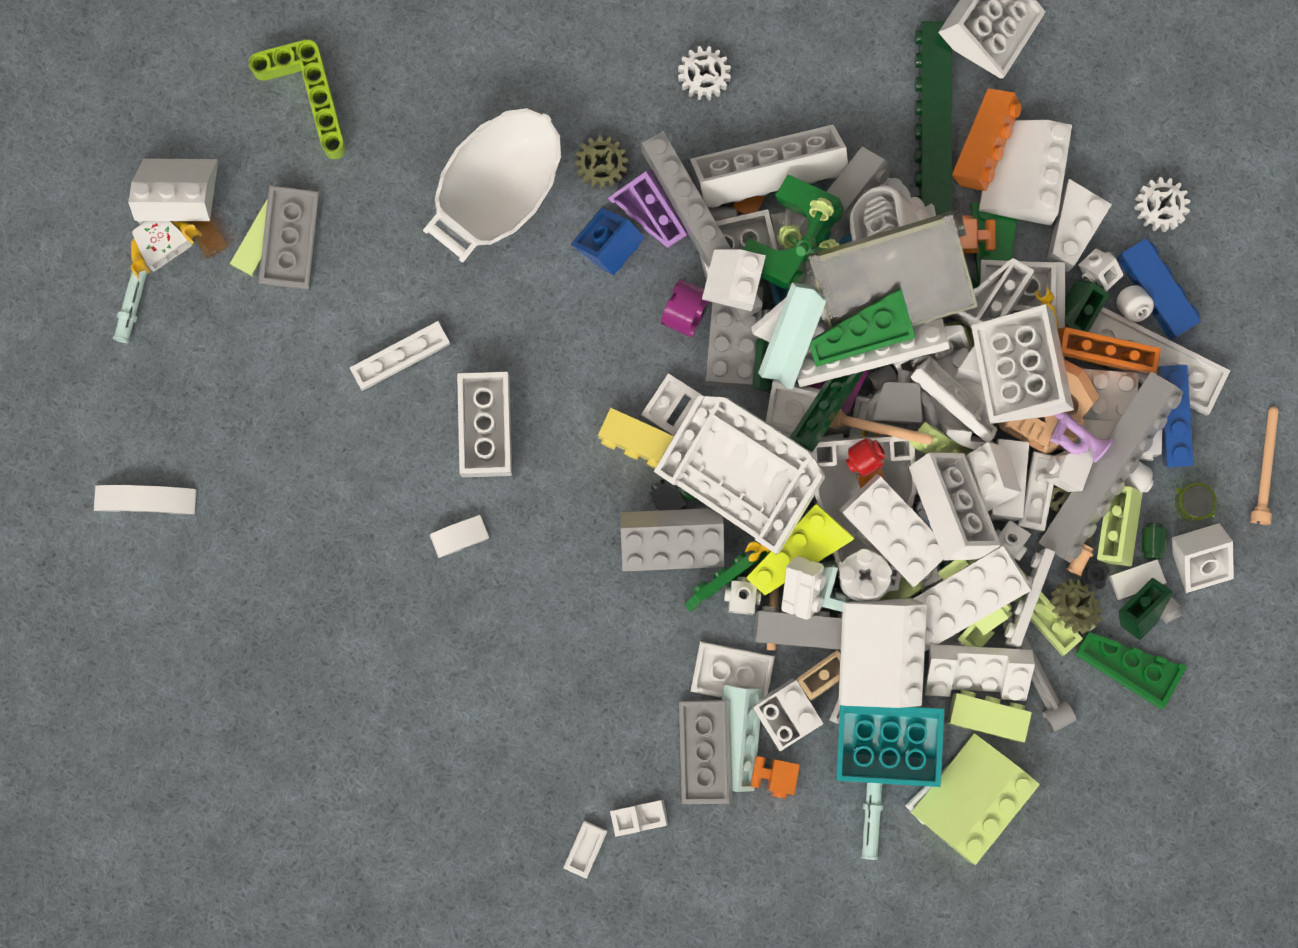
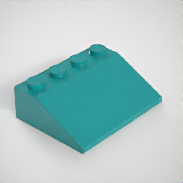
(890, 745)

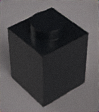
(666, 496)

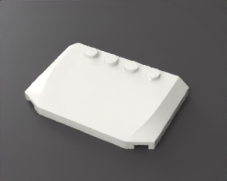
(742, 469)

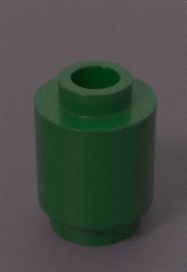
(1154, 541)

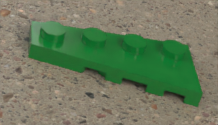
(1004, 237)
(867, 330)
(721, 577)
(1140, 672)

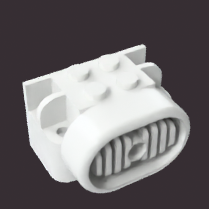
(884, 210)

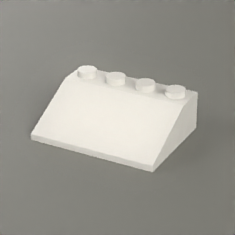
(991, 31)
(1030, 172)
(1022, 366)
(882, 653)

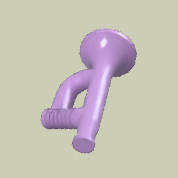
(1097, 445)

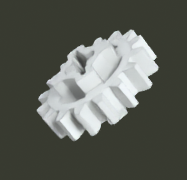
(712, 78)
(1152, 196)

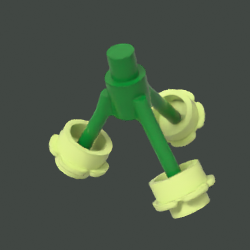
(791, 237)

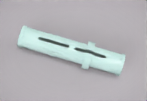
(129, 308)
(872, 821)

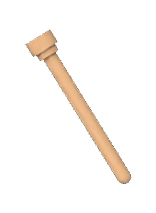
(843, 420)
(1262, 512)

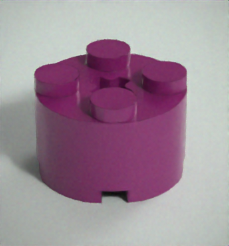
(684, 308)

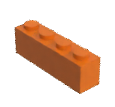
(987, 139)
(1109, 351)

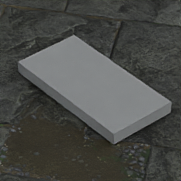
(288, 237)
(705, 752)

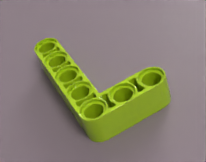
(314, 89)

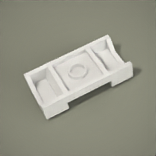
(979, 670)

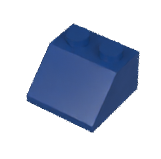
(608, 240)

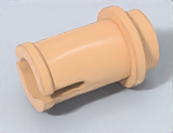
(1078, 564)

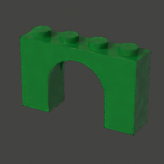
(785, 266)

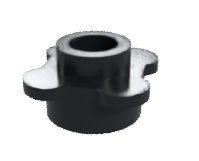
(1101, 570)

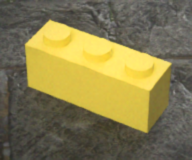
(634, 437)

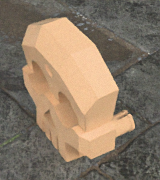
(1040, 431)

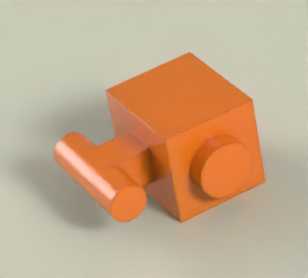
(971, 241)
(781, 776)

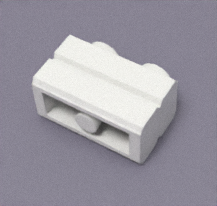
(803, 587)

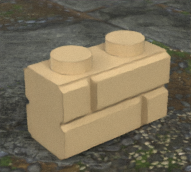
(821, 676)

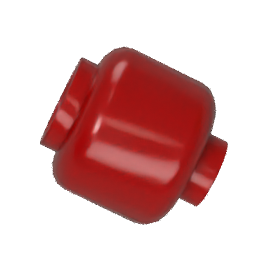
(865, 457)

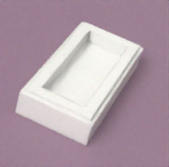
(1133, 579)
(585, 849)

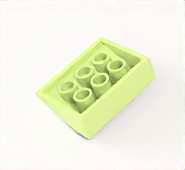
(975, 799)

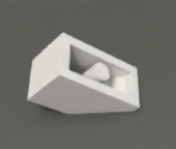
(1069, 470)

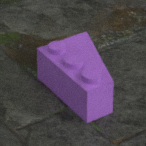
(649, 205)

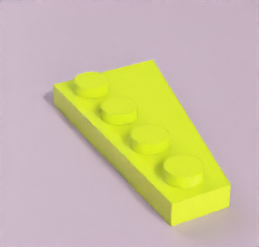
(812, 539)

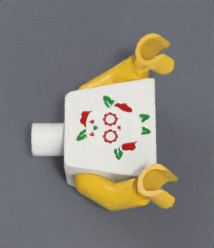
(159, 243)

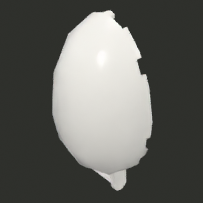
(496, 180)

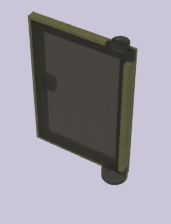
(917, 257)

